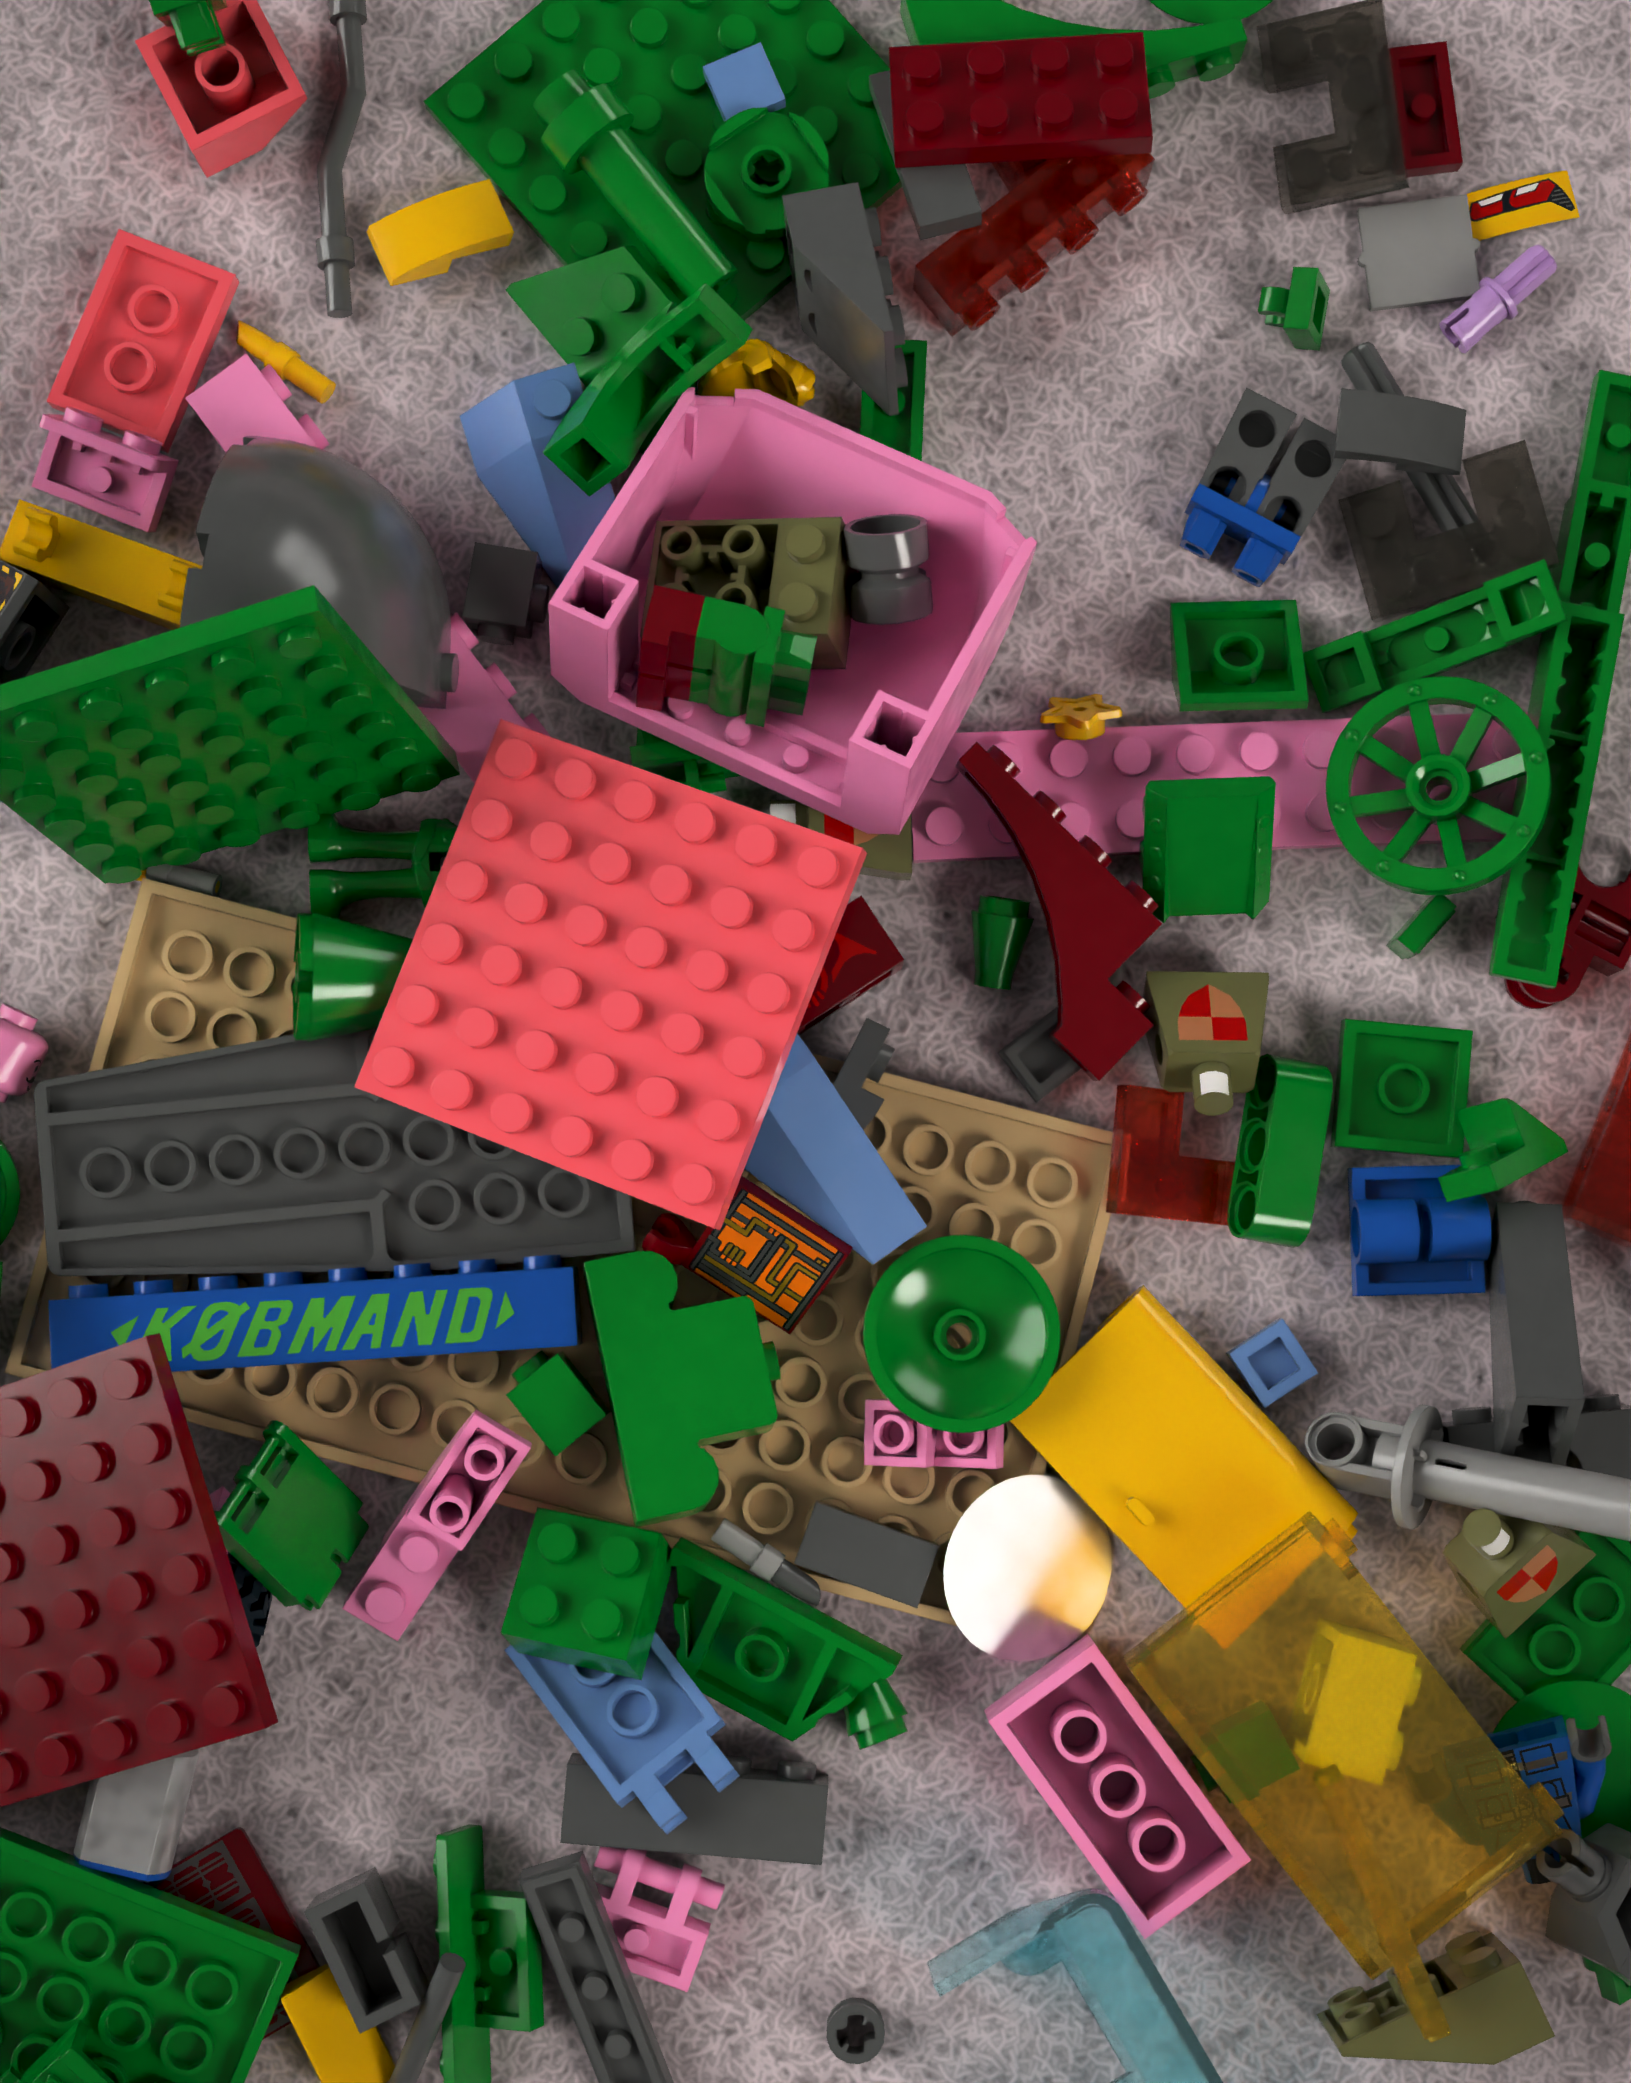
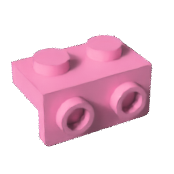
(103, 471)

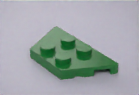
(595, 309)
(766, 1648)

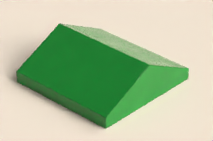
(1237, 655)

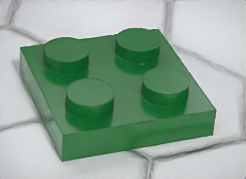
(1401, 1088)

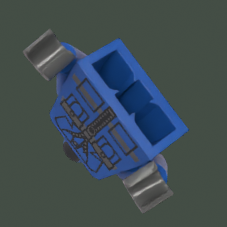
(1565, 1763)

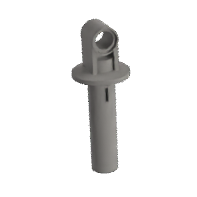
(1417, 1467)

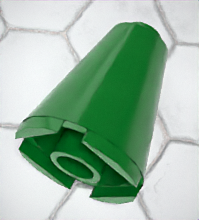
(342, 976)

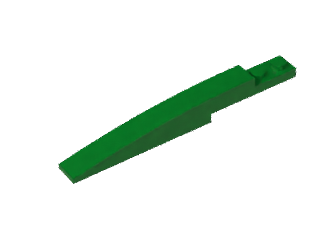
(1572, 688)

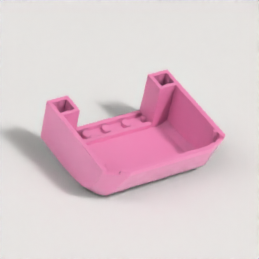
(865, 729)

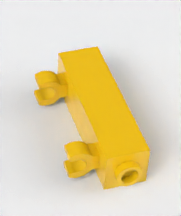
(96, 564)

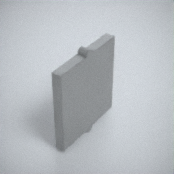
(1418, 252)

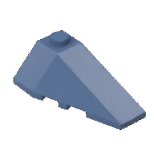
(507, 450)
(826, 1163)

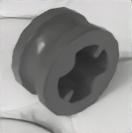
(838, 2020)

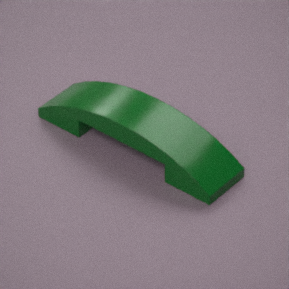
(1436, 637)

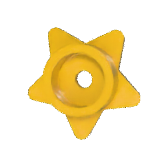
(1079, 717)

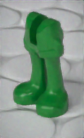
(332, 842)

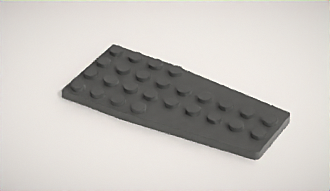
(287, 1167)

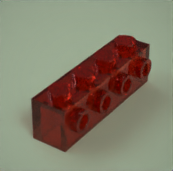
(1025, 231)

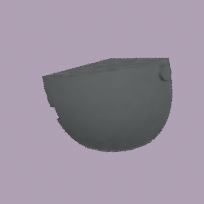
(306, 518)

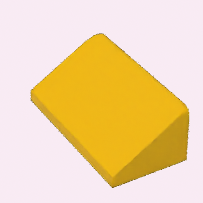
(331, 2034)

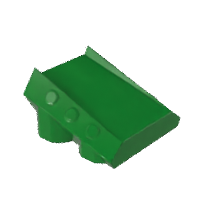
(1208, 845)

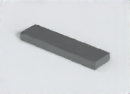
(593, 1971)

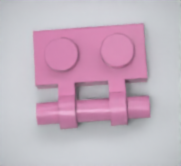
(657, 1939)

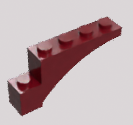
(1086, 911)

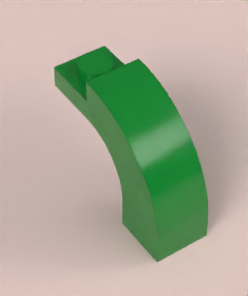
(640, 384)

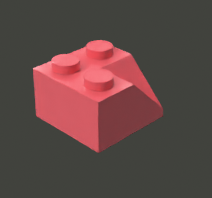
(230, 96)

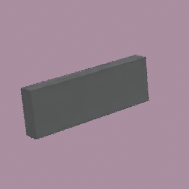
(937, 196)

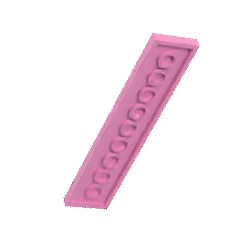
(1105, 780)

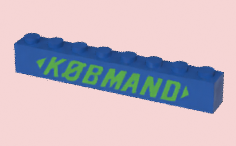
(328, 1320)

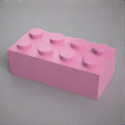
(1116, 1786)

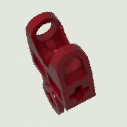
(1595, 938)

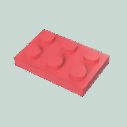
(144, 338)

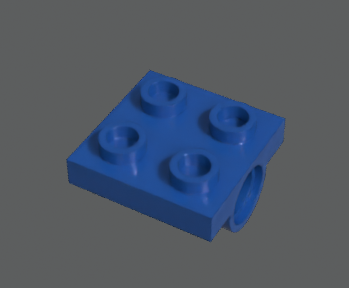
(1410, 1237)

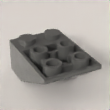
(844, 286)

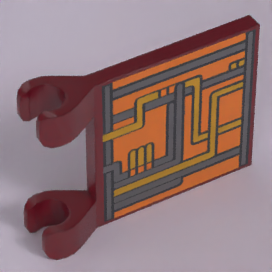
(758, 1253)

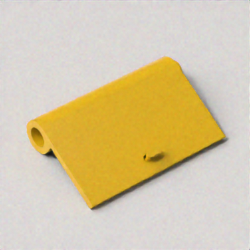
(1165, 1424)

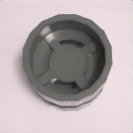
(889, 581)

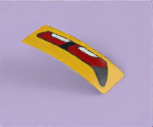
(1521, 205)

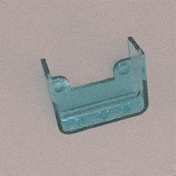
(1109, 1970)

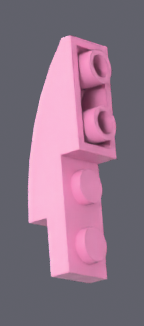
(436, 1523)

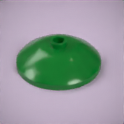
(1009, 1326)

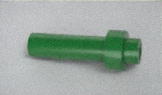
(591, 135)

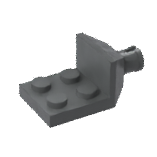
(1592, 1896)

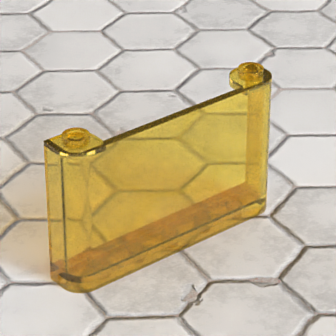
(1309, 1670)

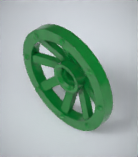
(1437, 770)

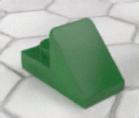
(1503, 1148)

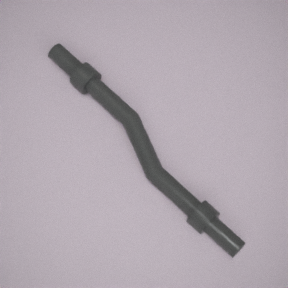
(335, 248)

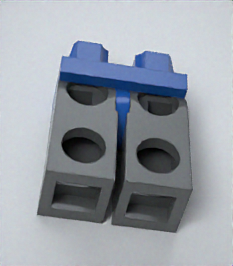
(1248, 503)

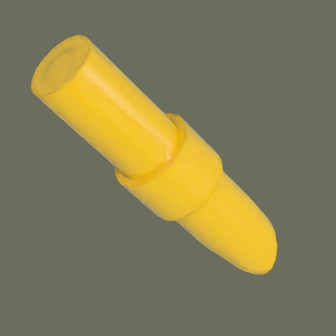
(285, 362)

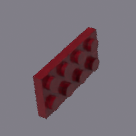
(1020, 100)

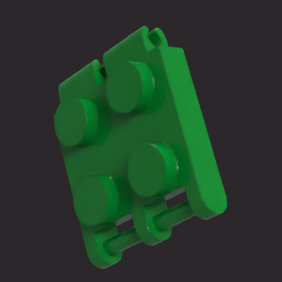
(291, 1520)

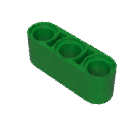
(1280, 1152)

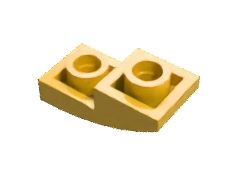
(440, 228)

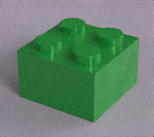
(588, 1593)

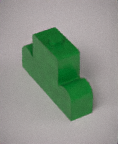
(675, 1381)

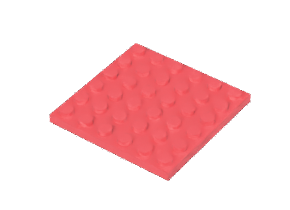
(611, 972)

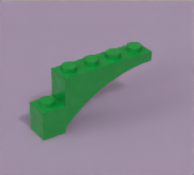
(1170, 53)

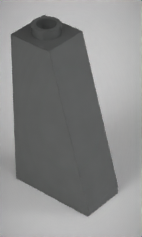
(1533, 1333)

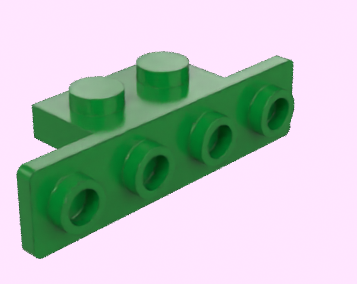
(500, 1953)

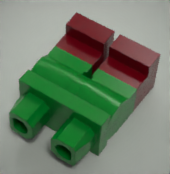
(722, 657)

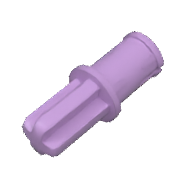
(1498, 298)

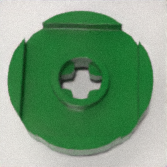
(730, 169)

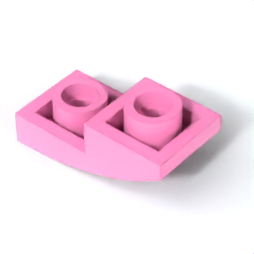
(902, 1442)

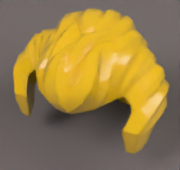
(762, 368)

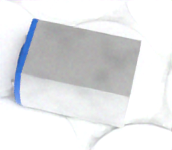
(136, 1818)

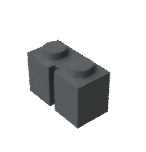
(371, 1967)

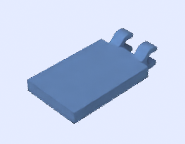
(634, 1729)

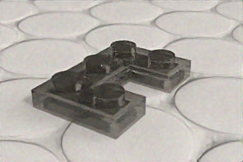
(1354, 55)
(1412, 574)

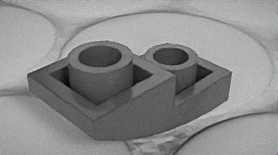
(1400, 430)

